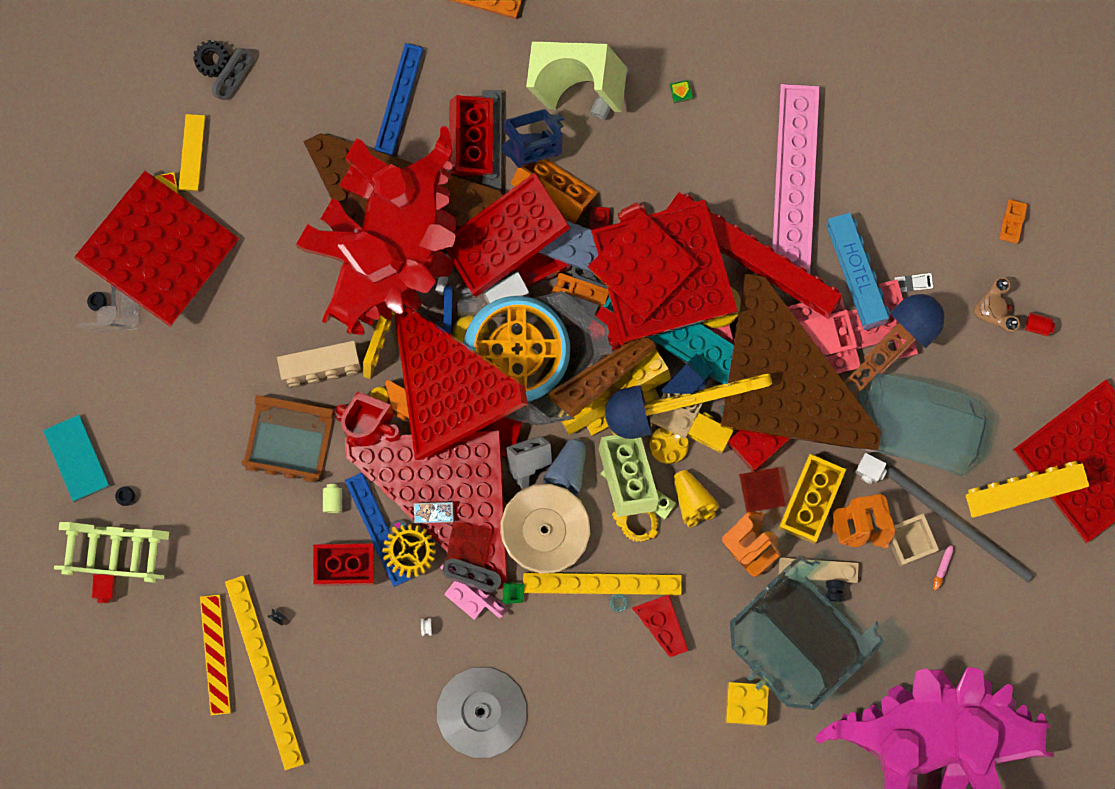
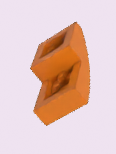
(1013, 221)

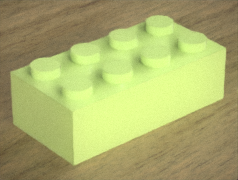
(628, 475)

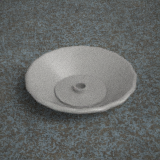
(484, 734)

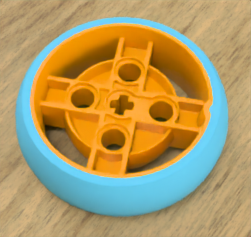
(516, 314)

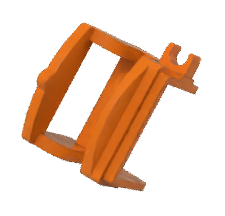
(859, 511)
(747, 544)

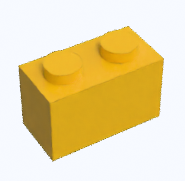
(709, 432)

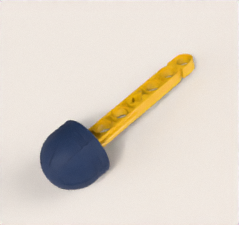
(629, 413)

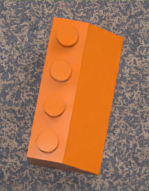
(567, 191)

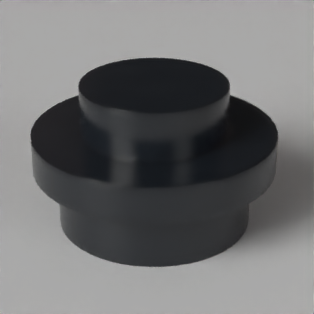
(96, 301)
(125, 496)

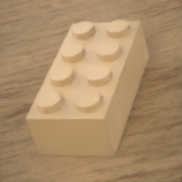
(319, 364)

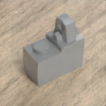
(527, 457)

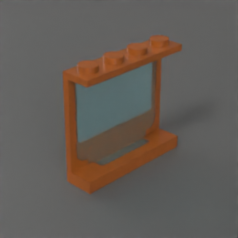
(288, 439)

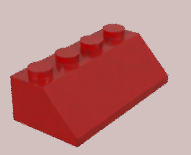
(471, 135)

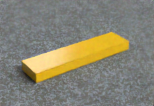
(192, 153)

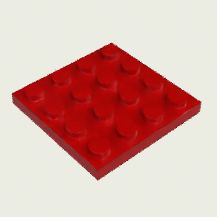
(643, 266)

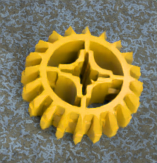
(413, 558)

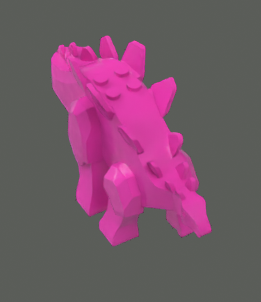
(944, 727)

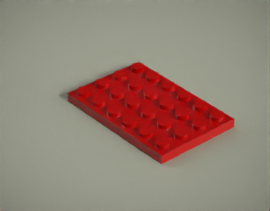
(506, 234)

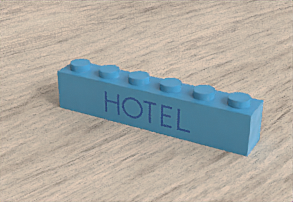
(857, 271)

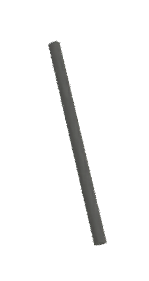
(959, 524)

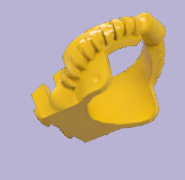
(622, 522)

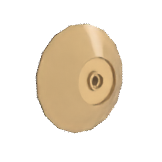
(550, 508)

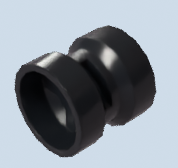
(835, 590)

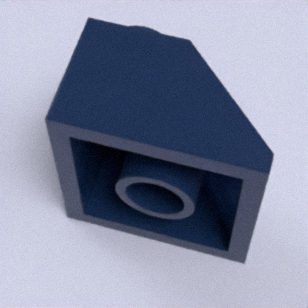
(690, 377)

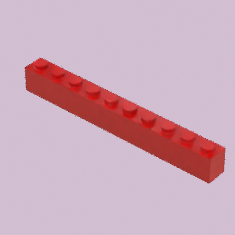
(768, 264)

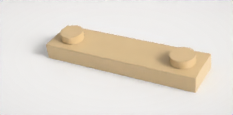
(827, 570)

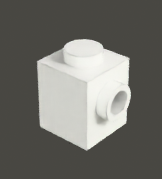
(871, 469)

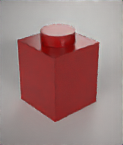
(103, 588)

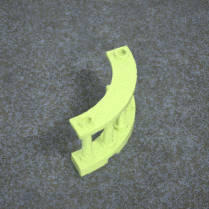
(116, 534)

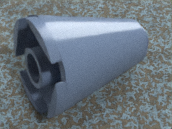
(568, 467)

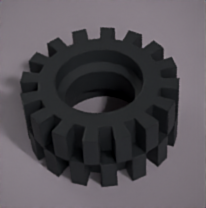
(206, 48)

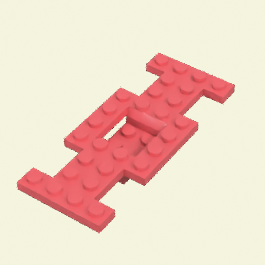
(843, 330)

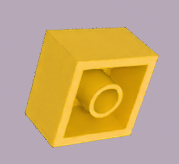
(746, 704)

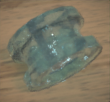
(615, 597)

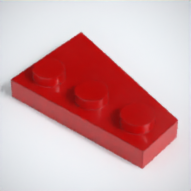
(663, 623)

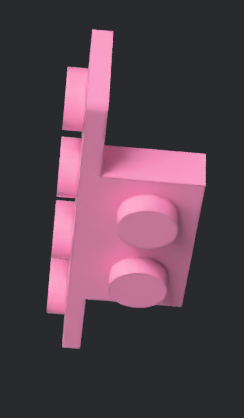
(474, 600)

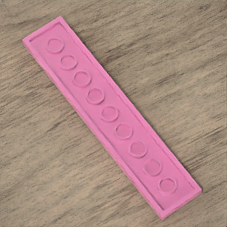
(795, 173)

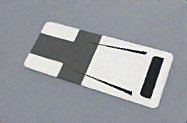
(915, 282)

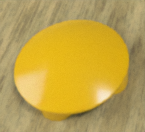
(667, 446)

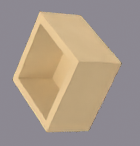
(913, 540)

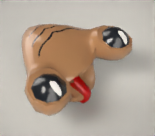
(995, 309)

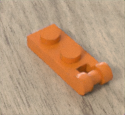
(581, 289)

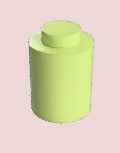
(332, 499)

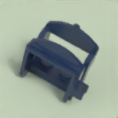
(533, 146)

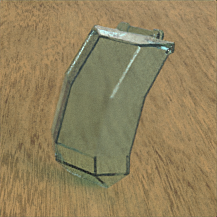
(926, 423)

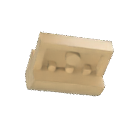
(677, 420)

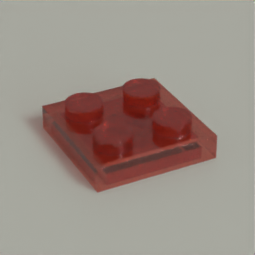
(762, 490)
(469, 544)

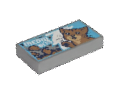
(434, 512)

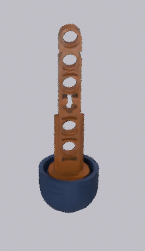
(918, 319)

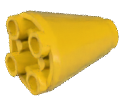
(694, 499)

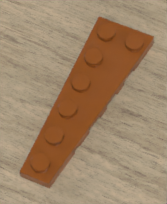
(593, 381)

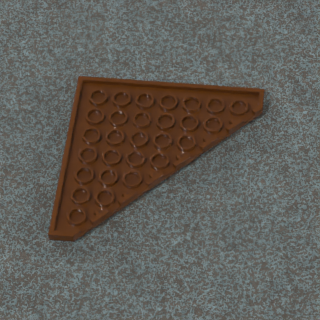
(329, 156)
(806, 392)

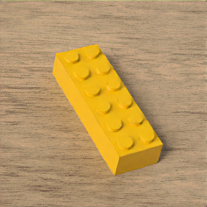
(648, 373)
(1027, 490)

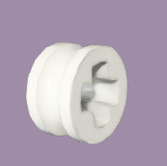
(426, 627)

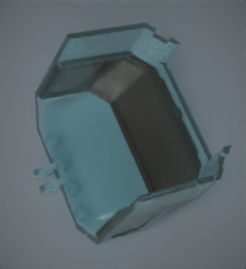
(799, 639)

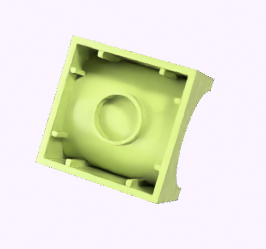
(560, 65)

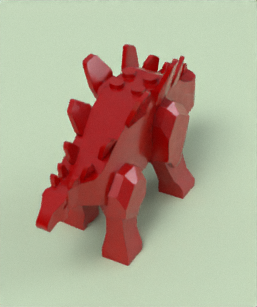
(399, 237)

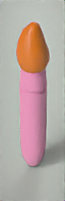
(937, 582)

